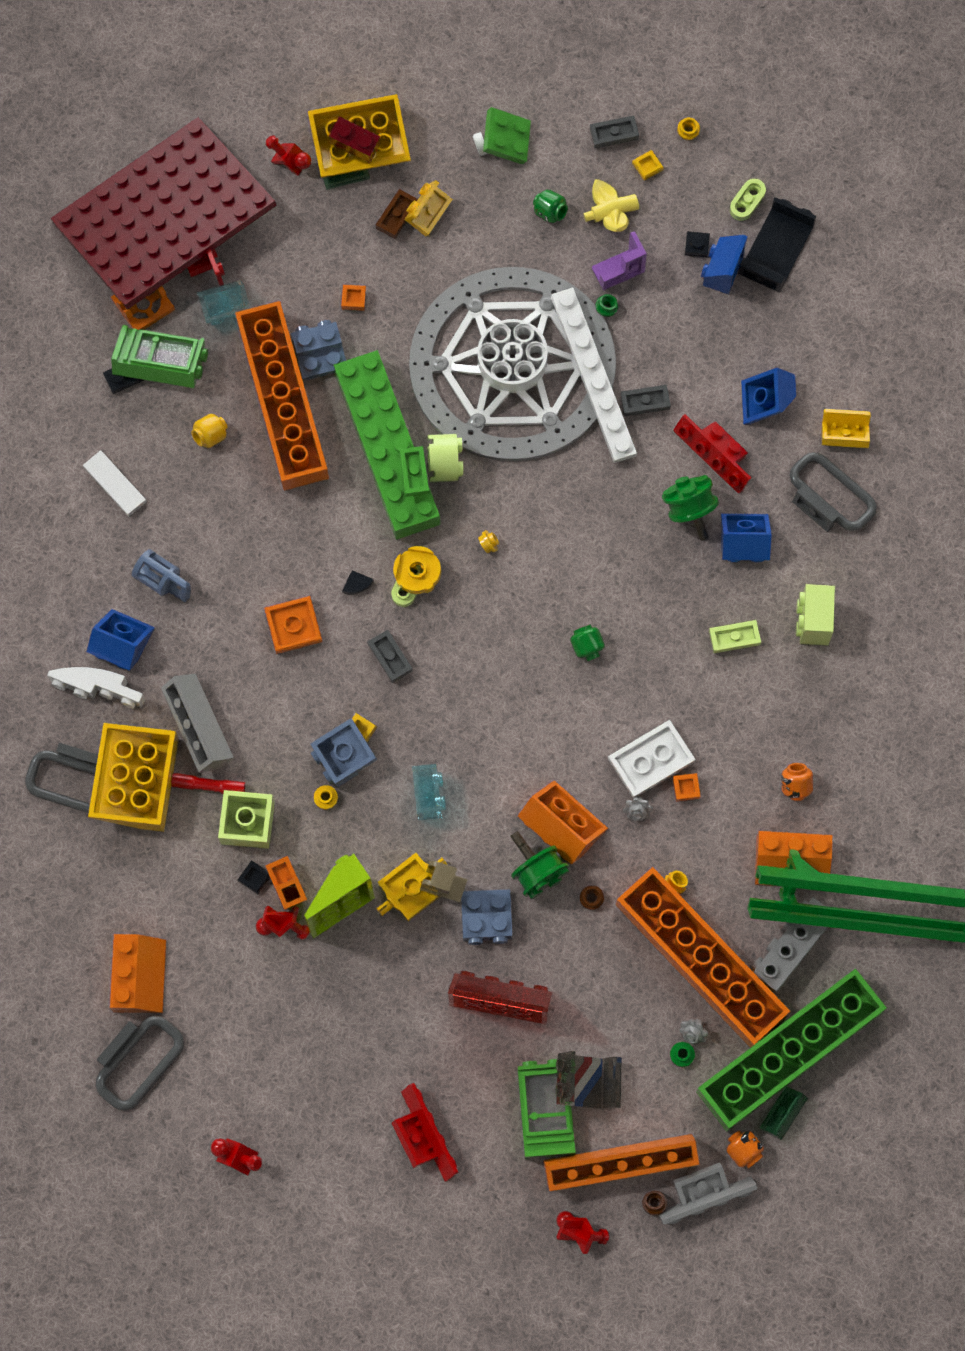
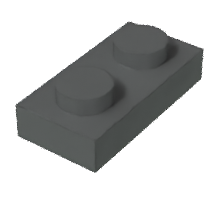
(614, 132)
(645, 400)
(390, 656)

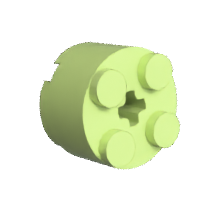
(444, 457)

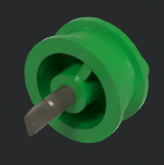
(691, 501)
(539, 869)

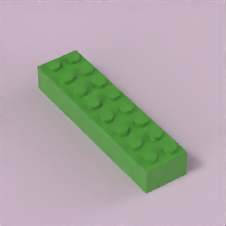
(381, 435)
(791, 1050)

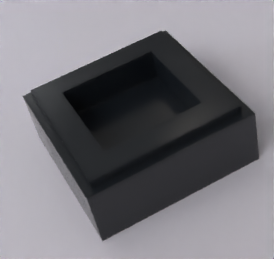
(254, 877)

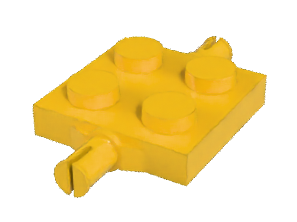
(403, 888)

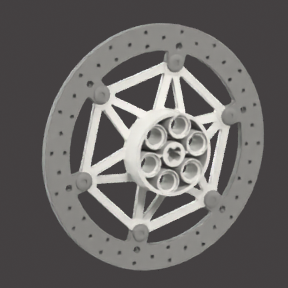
(428, 396)

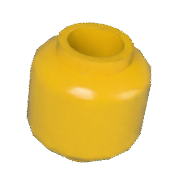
(209, 430)

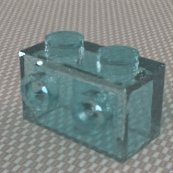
(223, 302)
(426, 789)

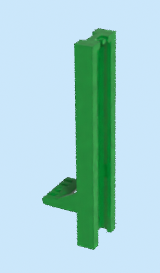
(803, 876)

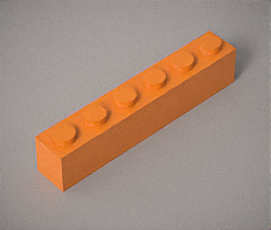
(621, 1162)

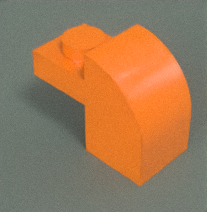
(286, 883)

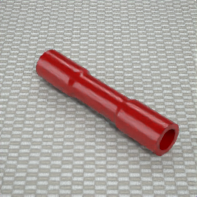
(192, 782)

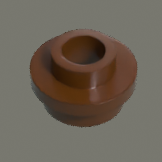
(592, 890)
(651, 1196)

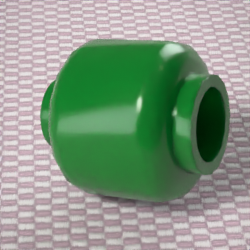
(550, 206)
(587, 642)

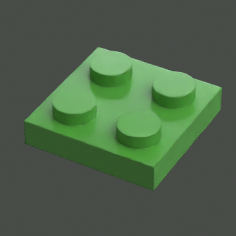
(506, 135)

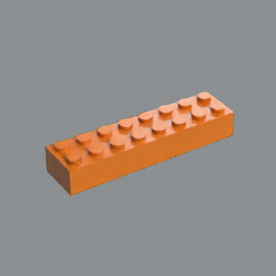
(282, 395)
(702, 957)

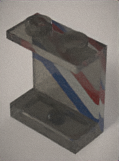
(588, 1081)

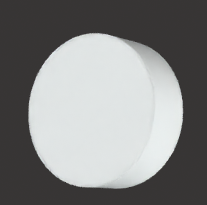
(479, 142)

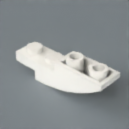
(88, 681)

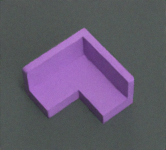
(622, 266)

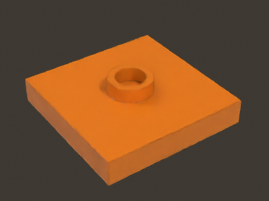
(293, 624)

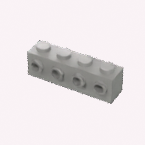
(197, 722)
(787, 952)

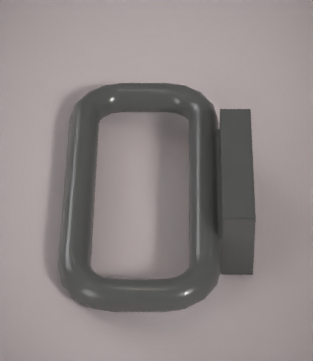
(817, 507)
(67, 756)
(121, 1046)

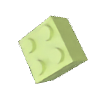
(817, 614)
(246, 819)

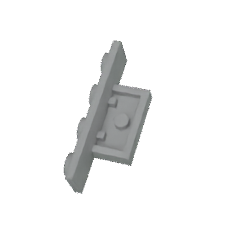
(703, 1190)

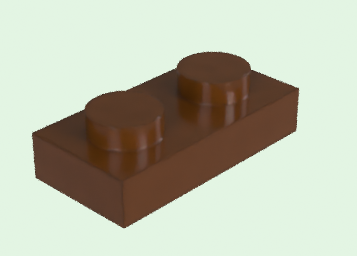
(393, 217)

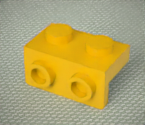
(428, 208)
(845, 428)

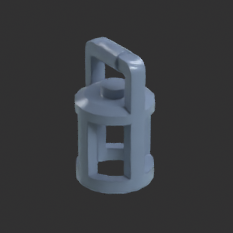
(159, 584)

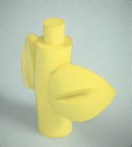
(610, 207)

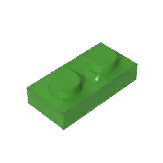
(414, 471)

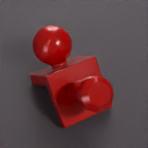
(289, 155)
(280, 923)
(236, 1155)
(579, 1230)

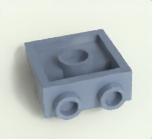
(318, 349)
(342, 753)
(486, 916)

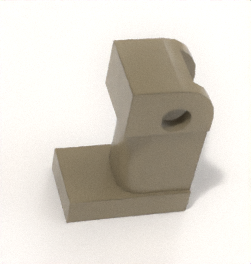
(444, 882)

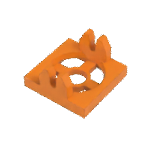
(165, 308)

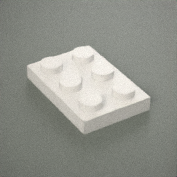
(651, 759)

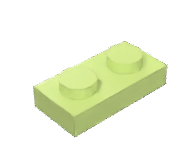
(735, 636)

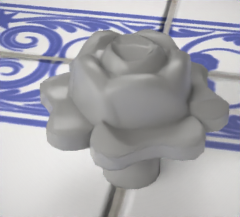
(638, 809)
(693, 1031)

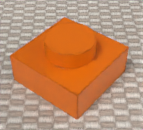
(353, 297)
(686, 787)

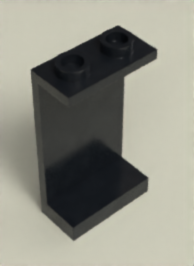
(777, 244)

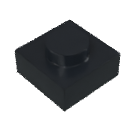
(697, 244)

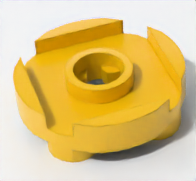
(409, 560)

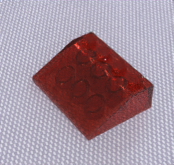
(500, 998)

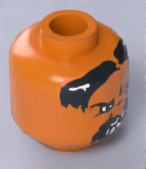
(797, 781)
(745, 1149)

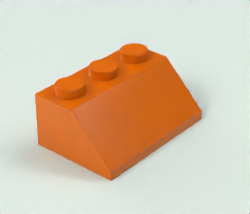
(562, 822)
(774, 849)
(137, 974)

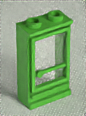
(159, 357)
(545, 1124)

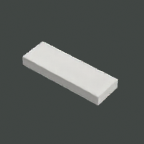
(114, 483)

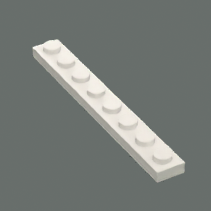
(593, 375)

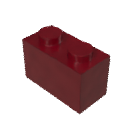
(354, 139)

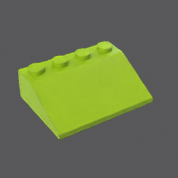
(342, 893)

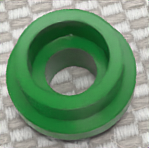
(608, 300)
(682, 1062)

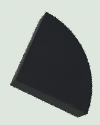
(357, 583)

